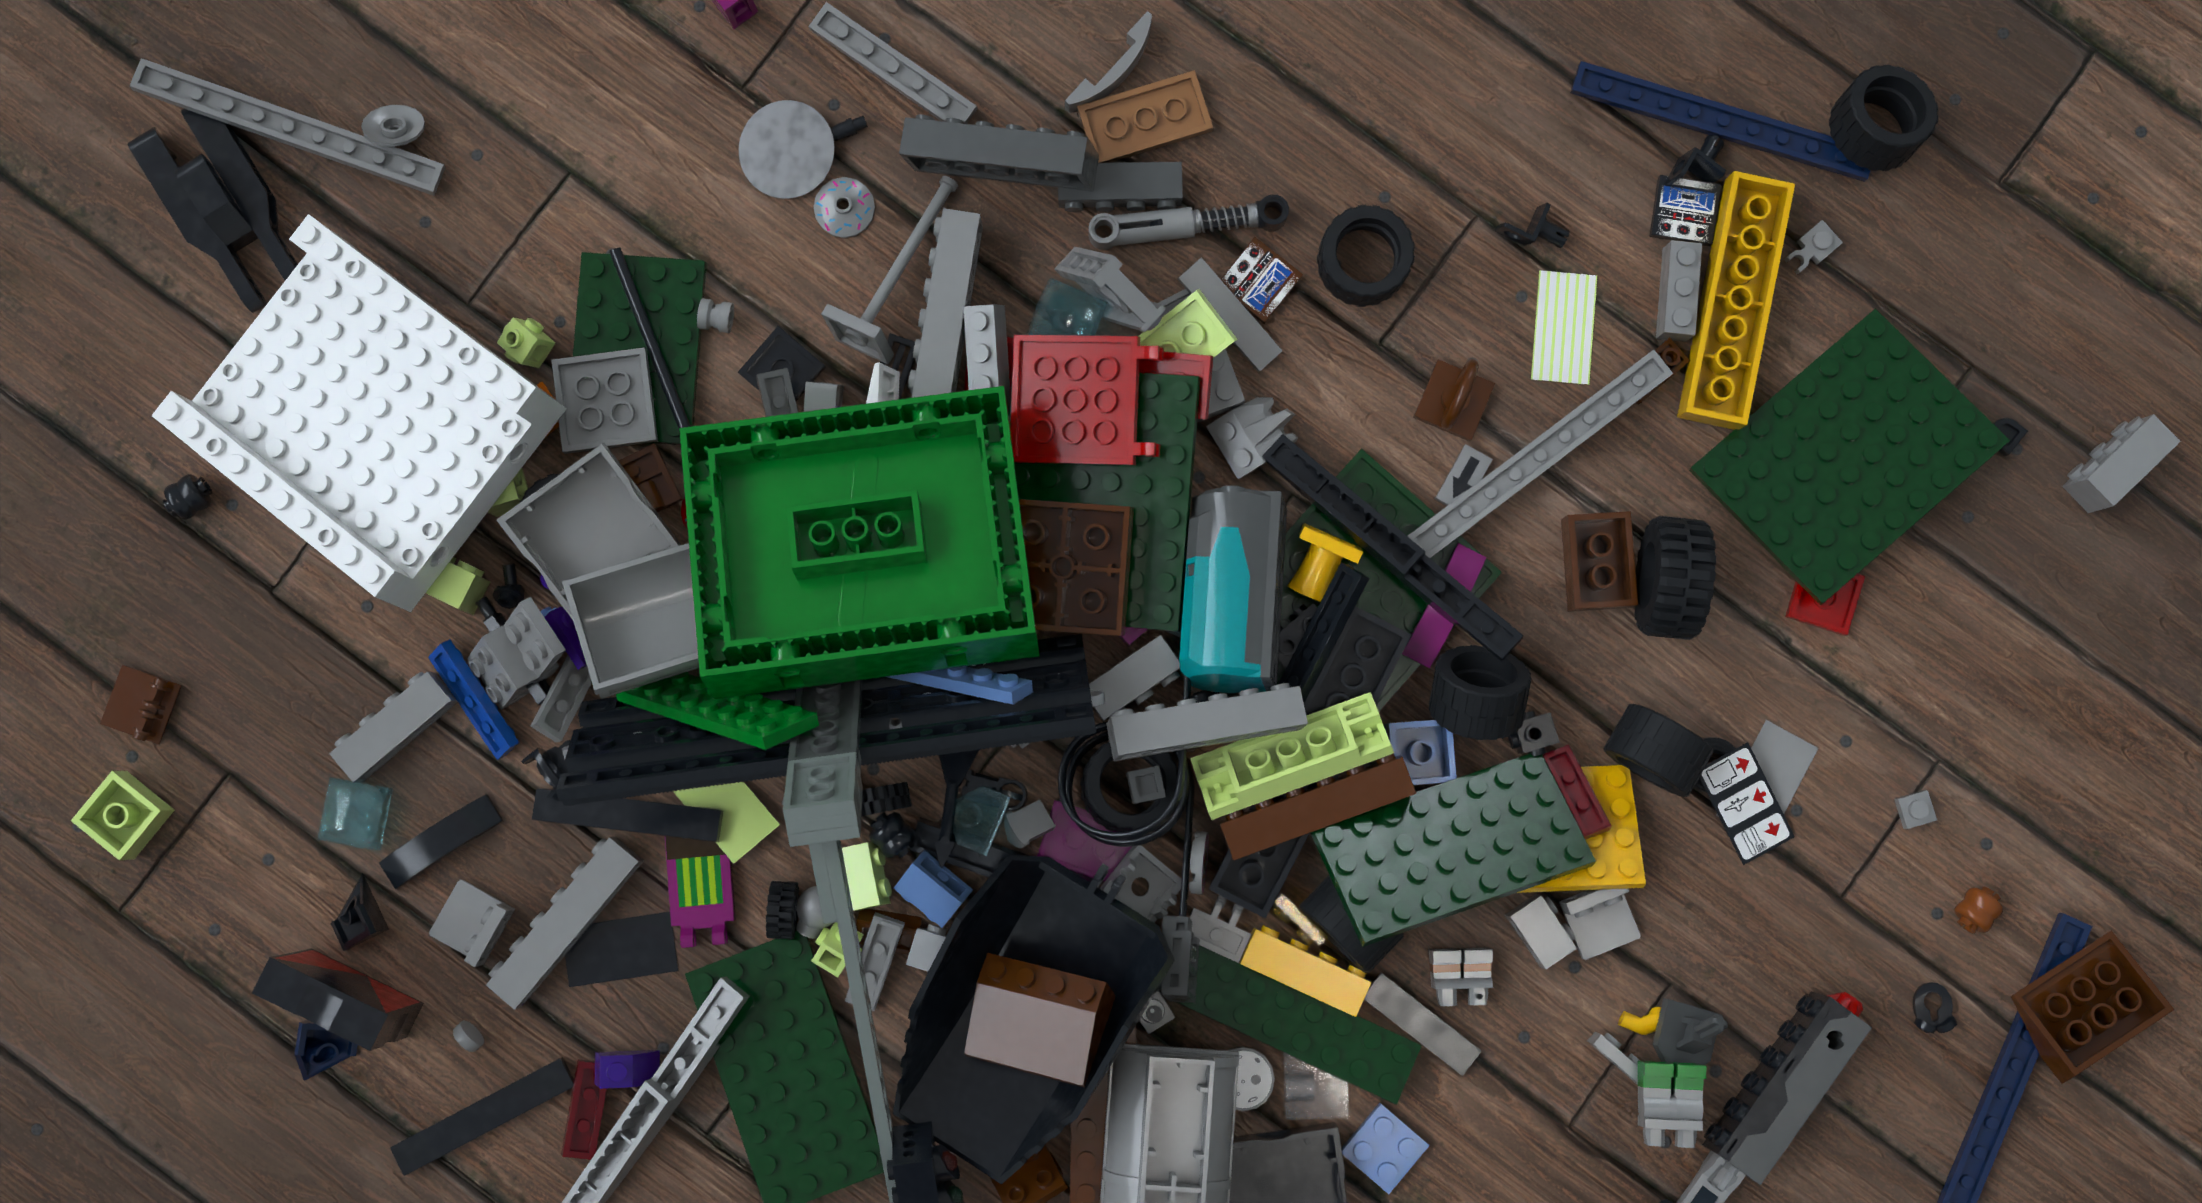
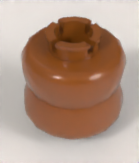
(1978, 910)

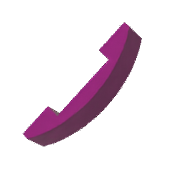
(1433, 627)

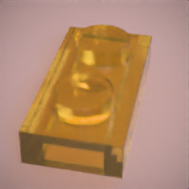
(1307, 929)

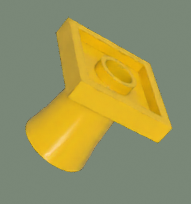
(1321, 561)

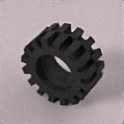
(885, 798)
(781, 910)

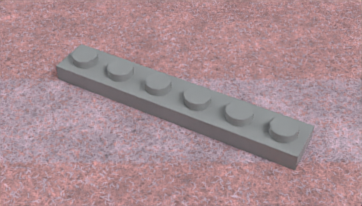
(890, 65)

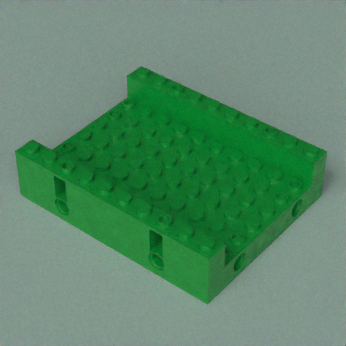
(856, 543)

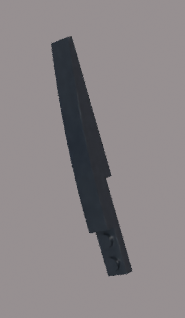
(1392, 548)

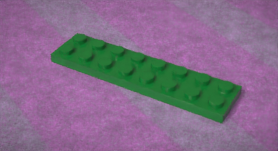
(741, 718)

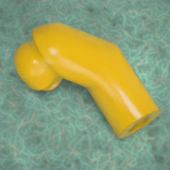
(1643, 1025)

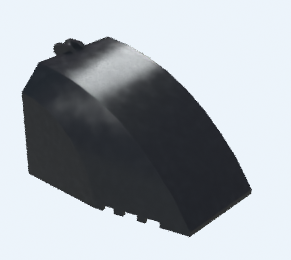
(1044, 918)

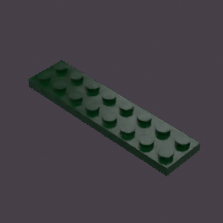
(1303, 1026)

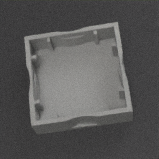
(586, 522)

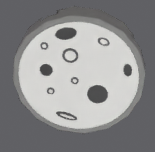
(1254, 1079)

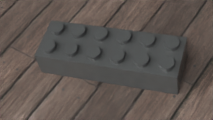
(999, 153)

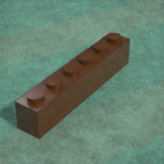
(1317, 807)

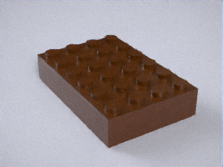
(1078, 565)

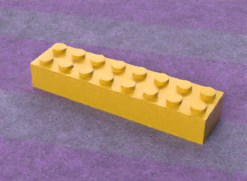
(1736, 300)

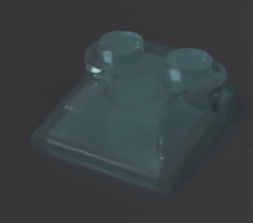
(1066, 311)
(355, 814)

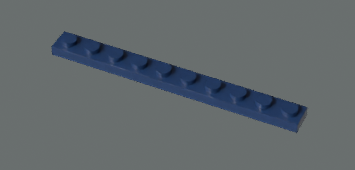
(1713, 119)
(2007, 1079)

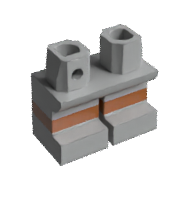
(1461, 969)

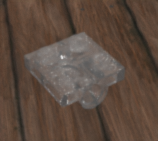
(1312, 1092)

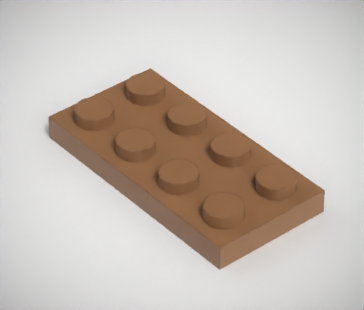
(1146, 117)

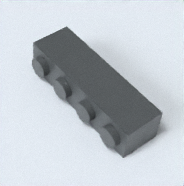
(1129, 186)

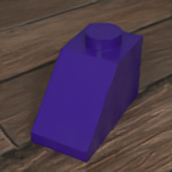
(625, 1068)

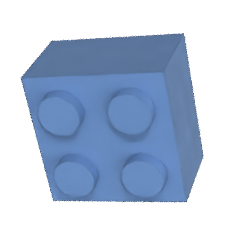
(1425, 750)

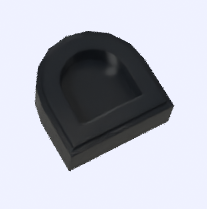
(2012, 431)

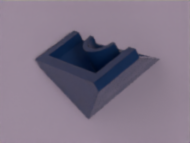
(320, 1049)

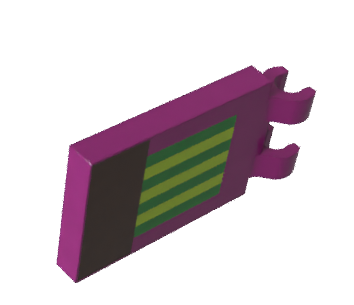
(699, 889)

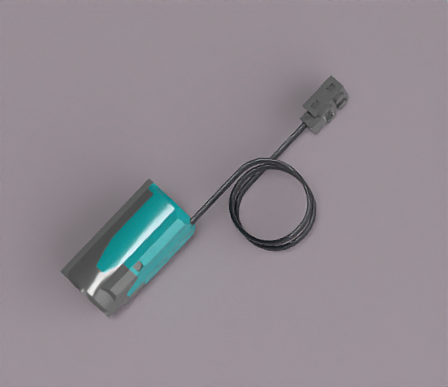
(1224, 647)

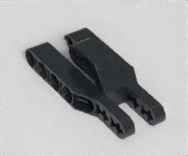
(206, 208)

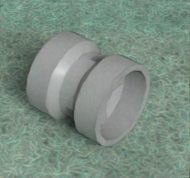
(715, 315)

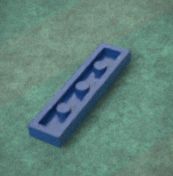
(473, 699)

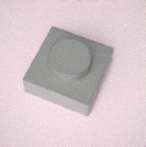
(1915, 809)

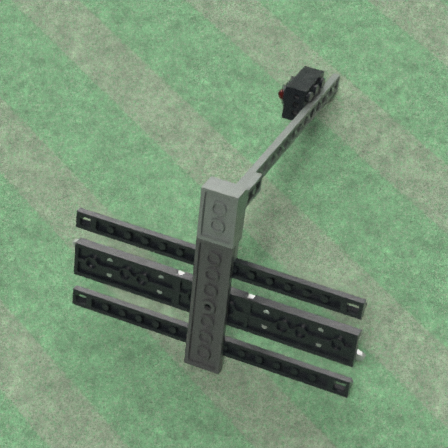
(642, 753)

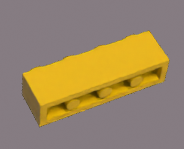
(1304, 971)

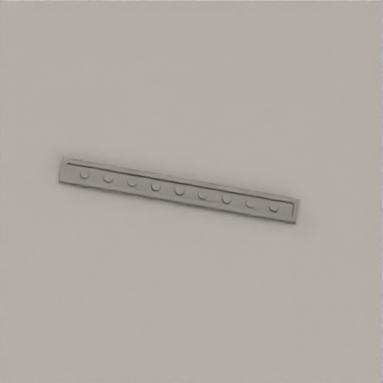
(286, 126)
(1541, 454)

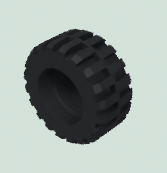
(1675, 577)

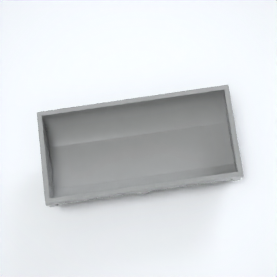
(636, 620)
(1169, 1125)

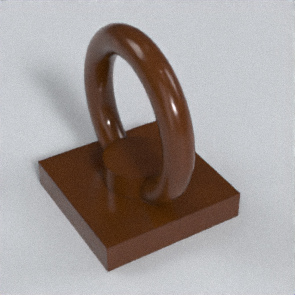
(1454, 399)

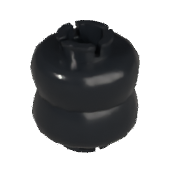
(187, 496)
(892, 835)

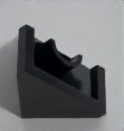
(359, 917)

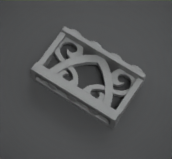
(1100, 277)

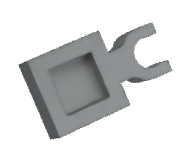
(1816, 245)

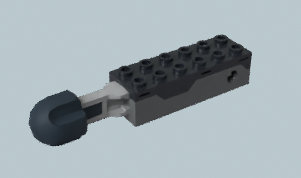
(1778, 1095)

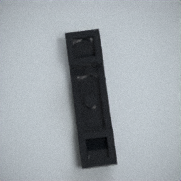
(440, 840)

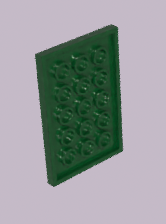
(671, 299)

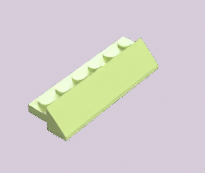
(1282, 762)

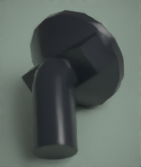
(510, 593)

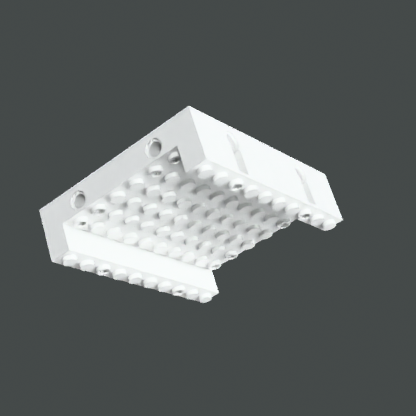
(365, 419)

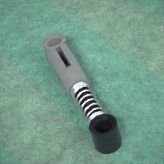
(1184, 222)

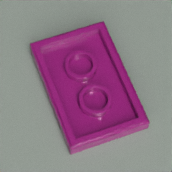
(1076, 849)

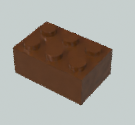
(1599, 561)

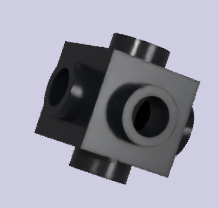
(1543, 734)

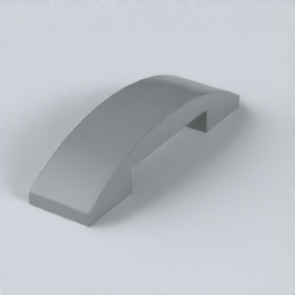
(1087, 92)

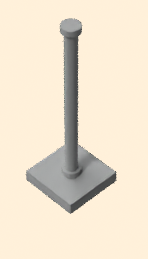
(860, 332)

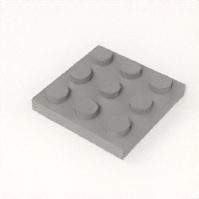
(605, 400)

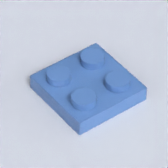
(1384, 1148)

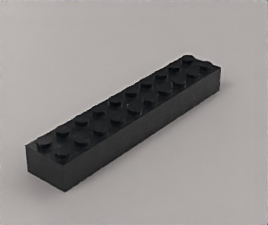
(1356, 666)

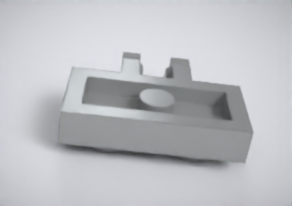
(1219, 935)

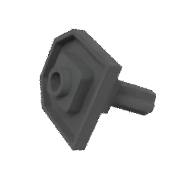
(1686, 1033)

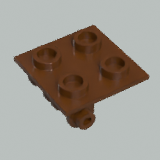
(140, 704)

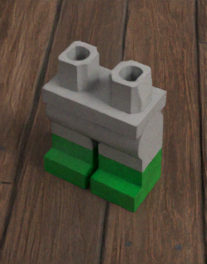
(1672, 1100)

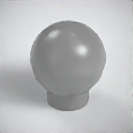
(809, 914)

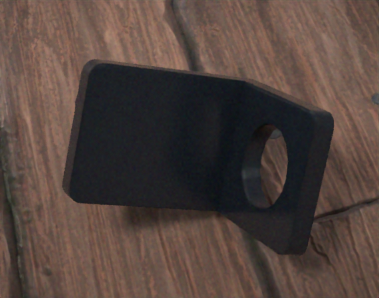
(1700, 162)
(1538, 227)

